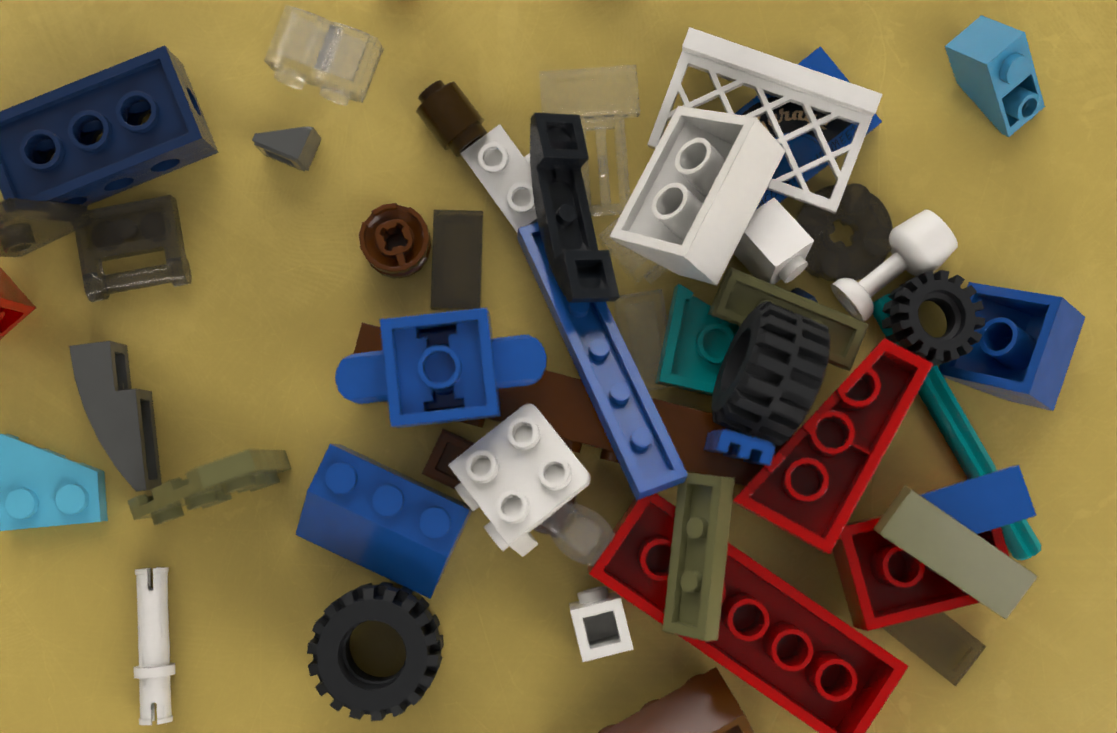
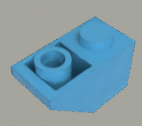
(997, 73)

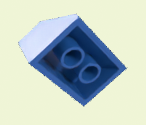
(382, 519)

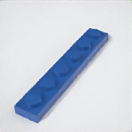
(609, 379)

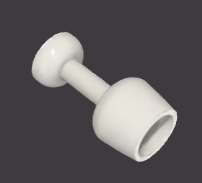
(917, 247)

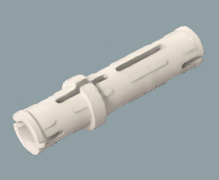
(153, 646)

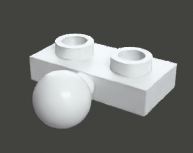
(504, 175)

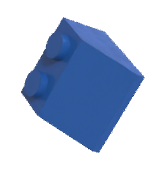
(1021, 347)

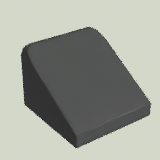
(290, 146)

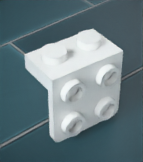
(519, 477)

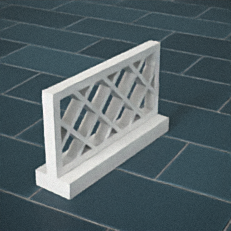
(790, 84)

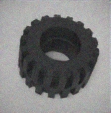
(771, 374)
(341, 675)

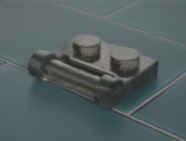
(128, 232)

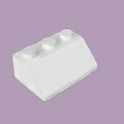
(699, 192)

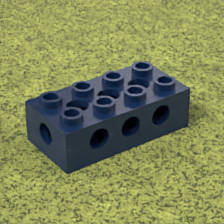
(110, 104)

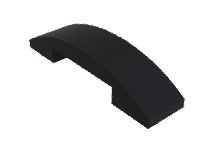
(564, 212)

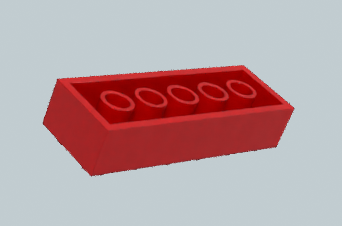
(766, 627)

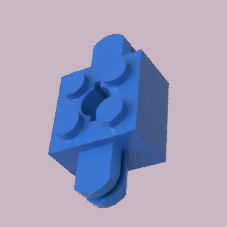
(440, 368)

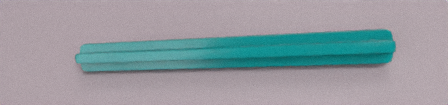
(963, 442)

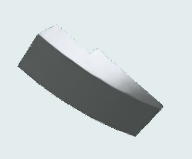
(118, 413)

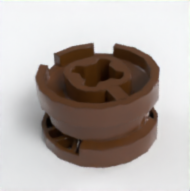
(395, 240)

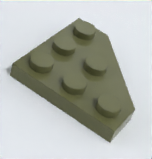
(211, 484)

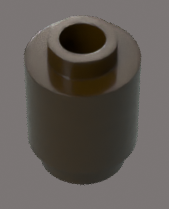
(450, 116)

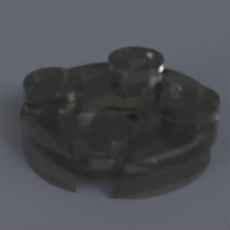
(869, 239)

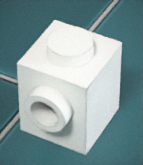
(774, 244)
(600, 624)

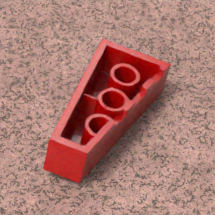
(834, 454)

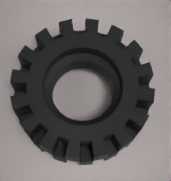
(955, 305)

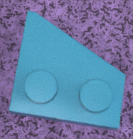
(47, 488)

